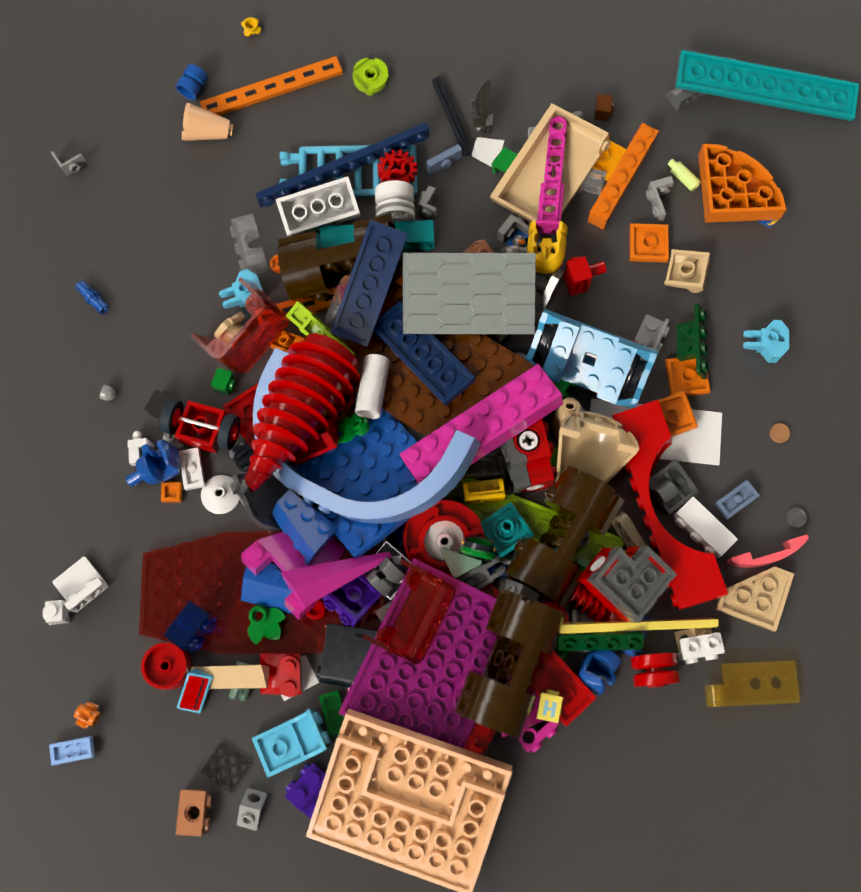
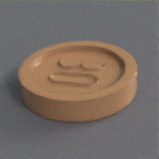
(779, 433)

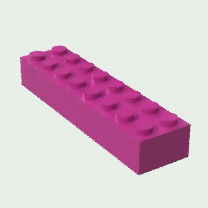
(489, 421)

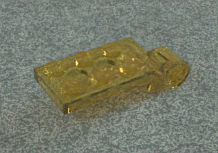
(737, 688)

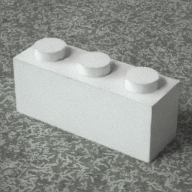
(704, 528)

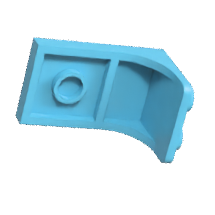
(292, 742)

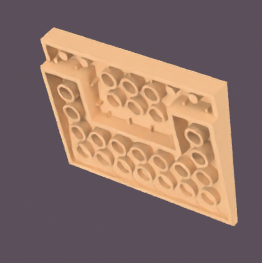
(409, 801)

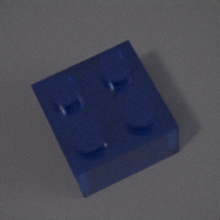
(191, 627)

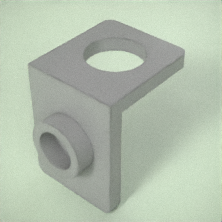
(72, 165)
(250, 811)

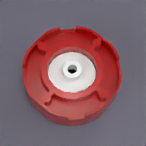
(425, 530)

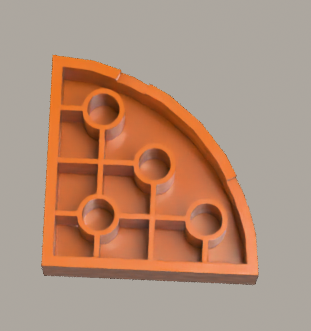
(737, 187)

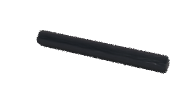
(452, 116)

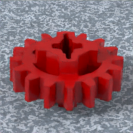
(398, 166)

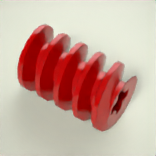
(588, 602)

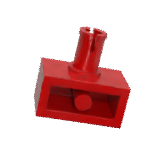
(580, 274)

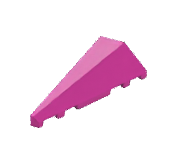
(318, 580)

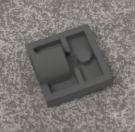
(671, 487)

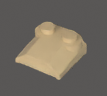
(688, 270)

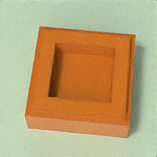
(171, 492)

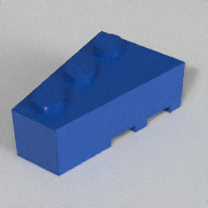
(304, 525)

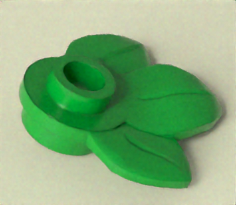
(352, 426)
(267, 626)

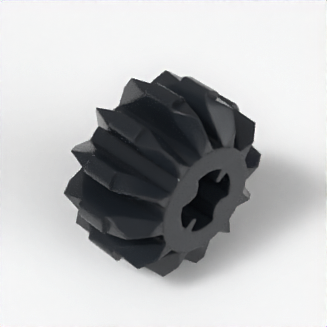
(241, 456)

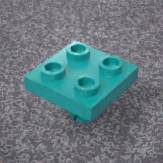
(505, 529)

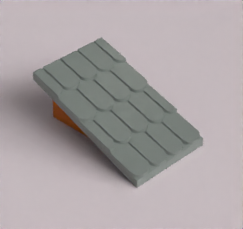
(469, 293)

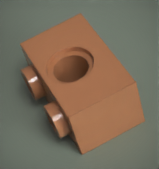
(185, 822)

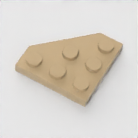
(758, 598)

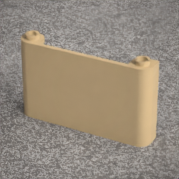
(522, 181)

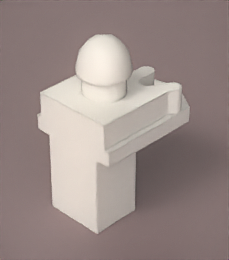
(135, 447)

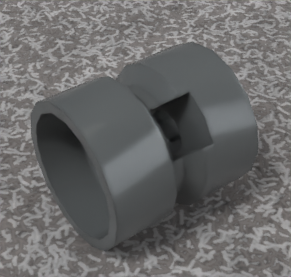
(384, 577)

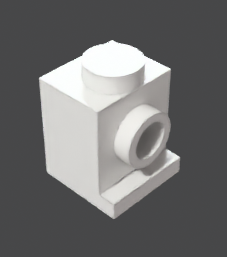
(56, 612)

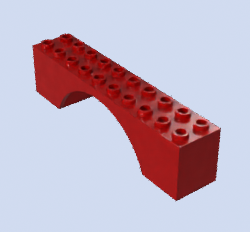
(697, 572)

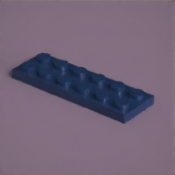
(369, 283)
(424, 357)

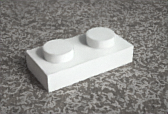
(191, 469)

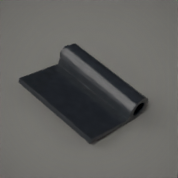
(343, 654)

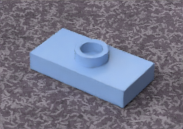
(72, 750)

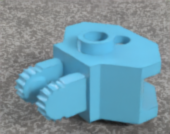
(239, 290)
(771, 341)

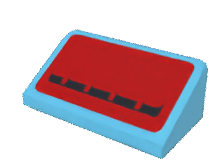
(195, 691)

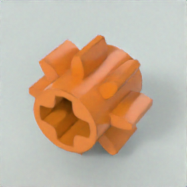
(87, 715)

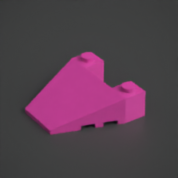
(281, 551)

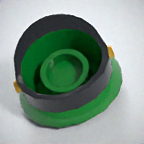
(478, 547)

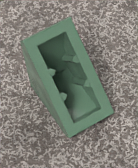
(459, 562)

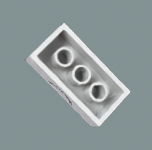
(318, 207)

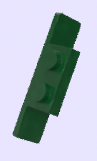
(692, 341)
(601, 641)

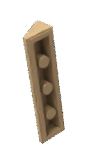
(237, 676)

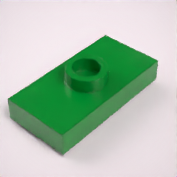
(330, 706)

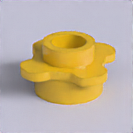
(251, 22)

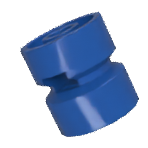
(191, 82)

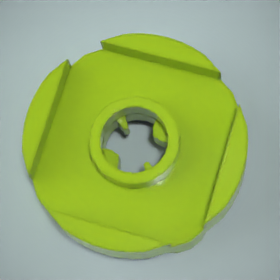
(370, 85)

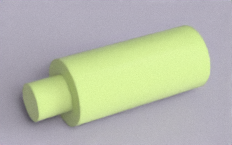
(684, 175)

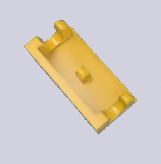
(483, 491)

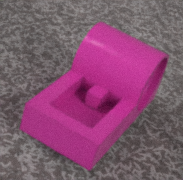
(547, 729)

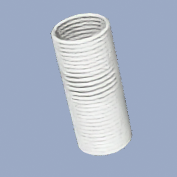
(373, 387)

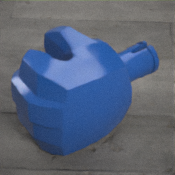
(156, 465)
(598, 669)

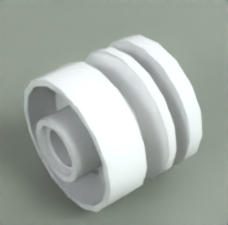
(395, 199)

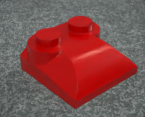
(284, 673)

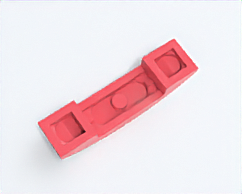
(746, 561)

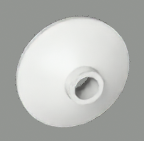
(219, 504)

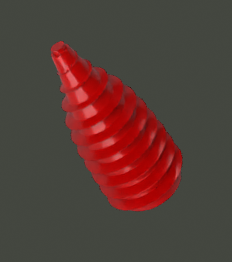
(298, 401)

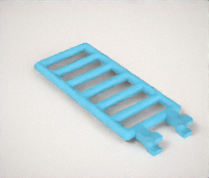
(300, 158)

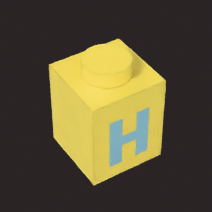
(550, 706)

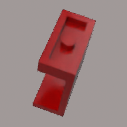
(327, 441)

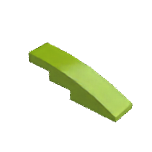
(310, 323)

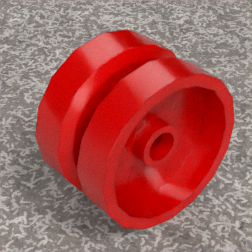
(154, 664)
(655, 670)

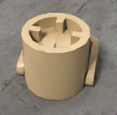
(230, 327)

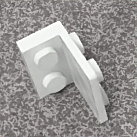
(80, 584)

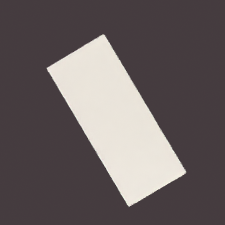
(695, 446)

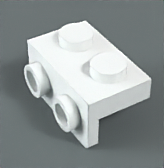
(700, 646)

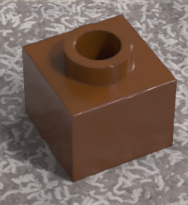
(603, 107)

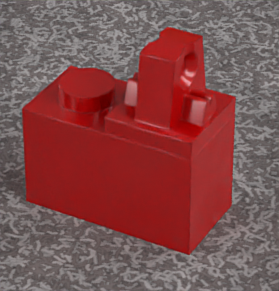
(479, 739)

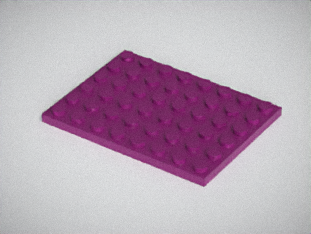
(427, 693)

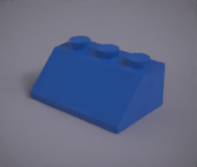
(266, 588)

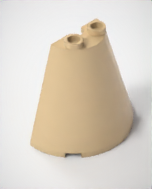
(594, 445)

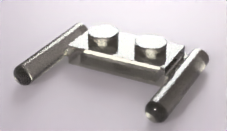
(486, 467)

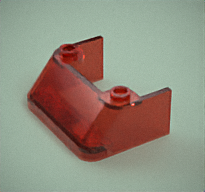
(253, 338)
(418, 617)

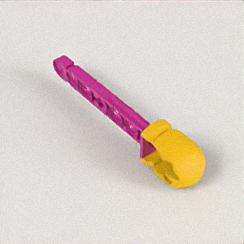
(550, 222)

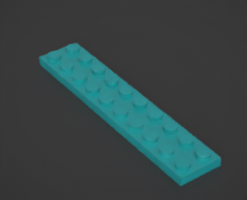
(767, 85)

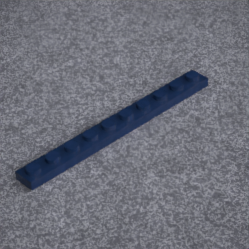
(342, 165)

